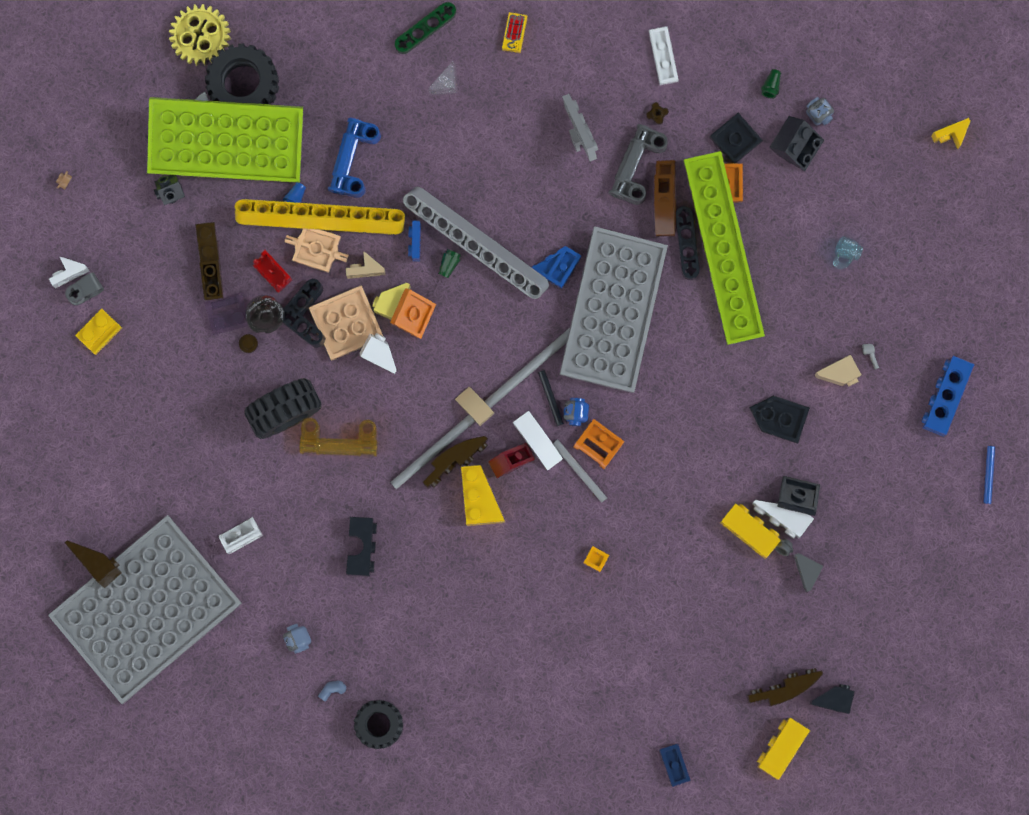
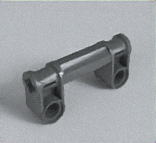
(630, 162)

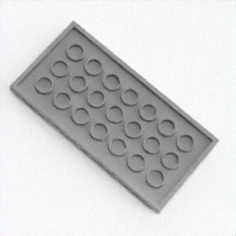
(613, 310)

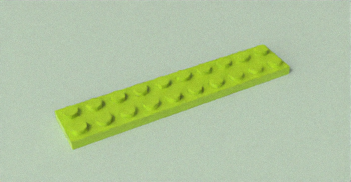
(724, 248)

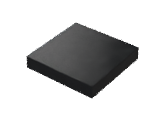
(736, 138)
(798, 495)

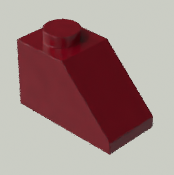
(511, 460)

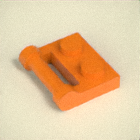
(603, 439)

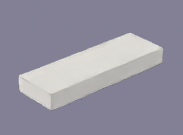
(663, 55)

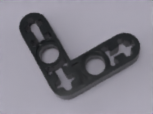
(298, 312)

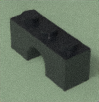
(361, 564)

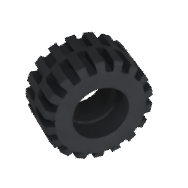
(371, 708)

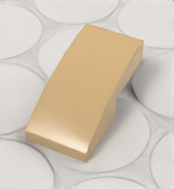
(474, 406)

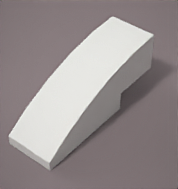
(537, 440)

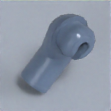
(332, 687)

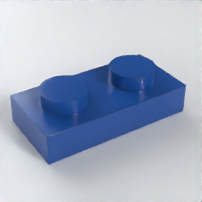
(415, 233)

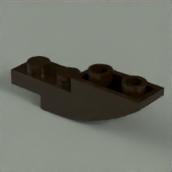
(209, 261)
(460, 453)
(793, 686)

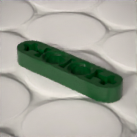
(423, 25)

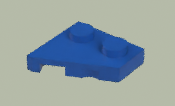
(558, 266)

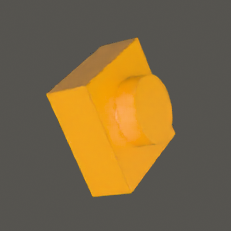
(596, 559)

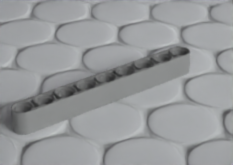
(484, 245)

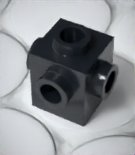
(168, 189)

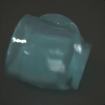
(846, 249)

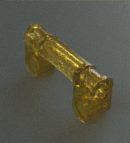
(337, 446)

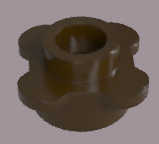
(657, 118)

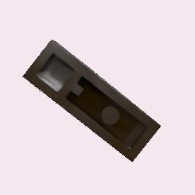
(97, 564)

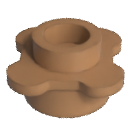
(63, 180)

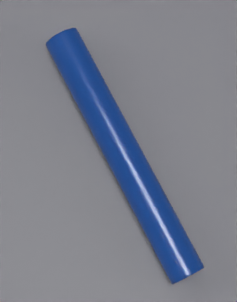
(989, 474)

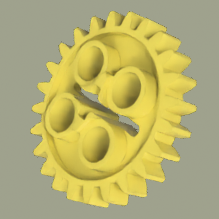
(184, 30)

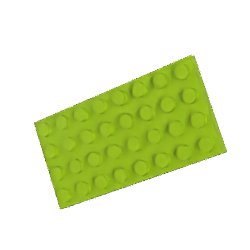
(224, 139)

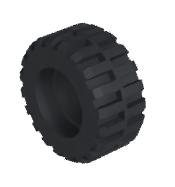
(238, 57)
(282, 408)

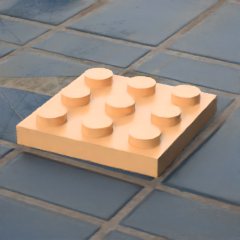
(345, 322)

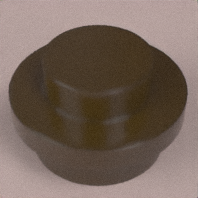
(248, 343)

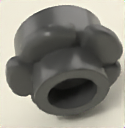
(784, 547)

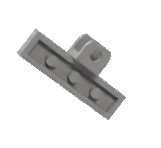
(580, 133)

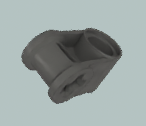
(85, 288)

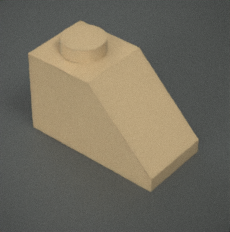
(841, 372)

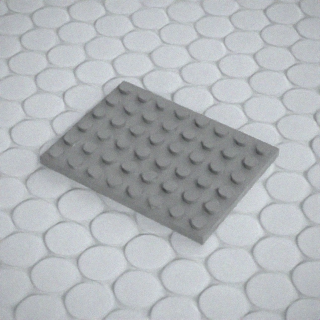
(148, 612)

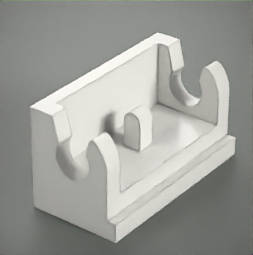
(240, 536)

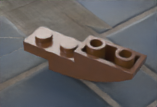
(665, 198)

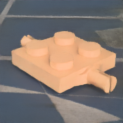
(316, 249)

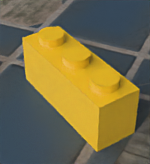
(751, 530)
(782, 748)

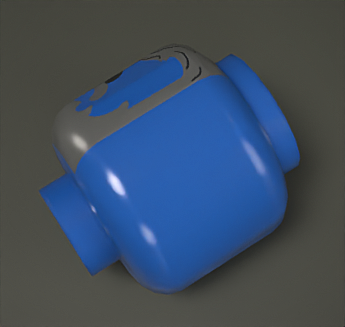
(576, 411)

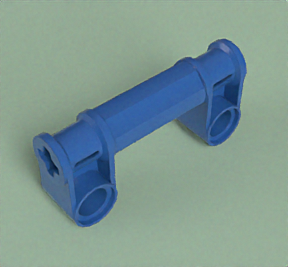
(342, 182)

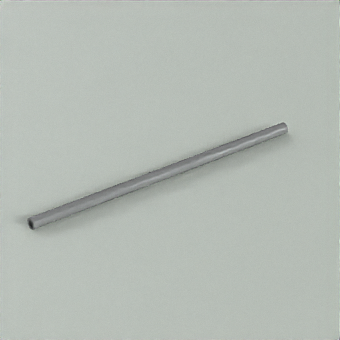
(491, 401)

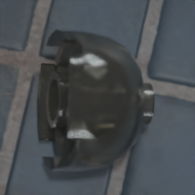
(264, 314)

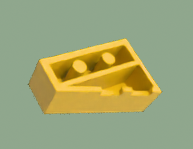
(478, 498)

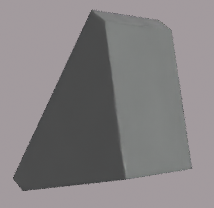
(808, 570)

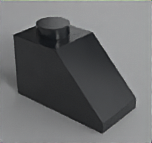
(835, 699)

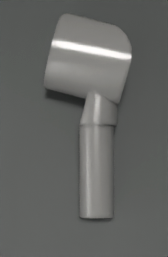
(869, 349)

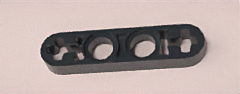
(687, 243)

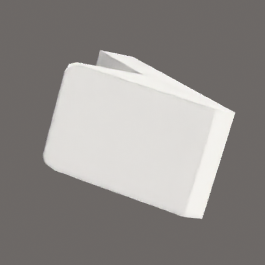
(72, 271)

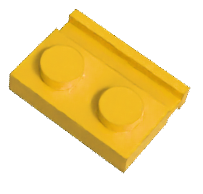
(98, 331)

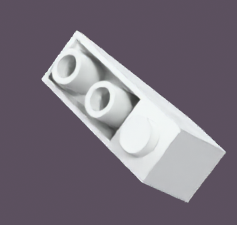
(792, 521)

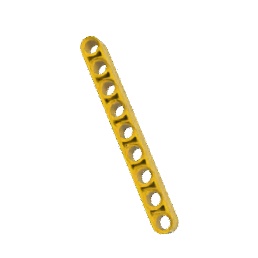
(319, 216)

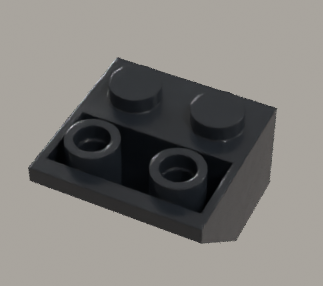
(797, 142)

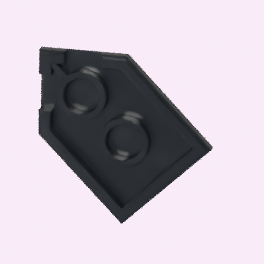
(780, 418)

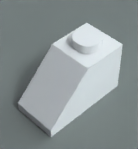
(378, 352)

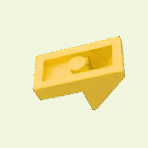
(955, 130)

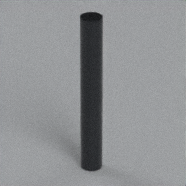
(550, 397)

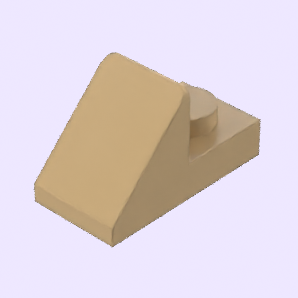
(370, 269)

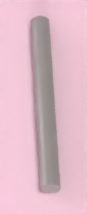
(579, 470)

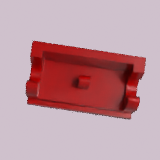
(272, 271)

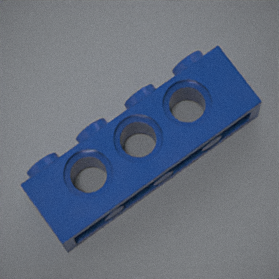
(962, 370)

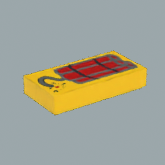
(514, 32)

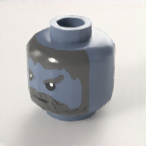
(820, 111)
(297, 638)

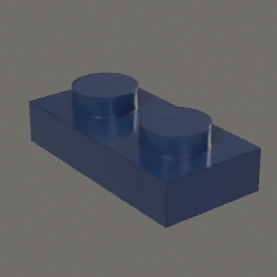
(674, 765)

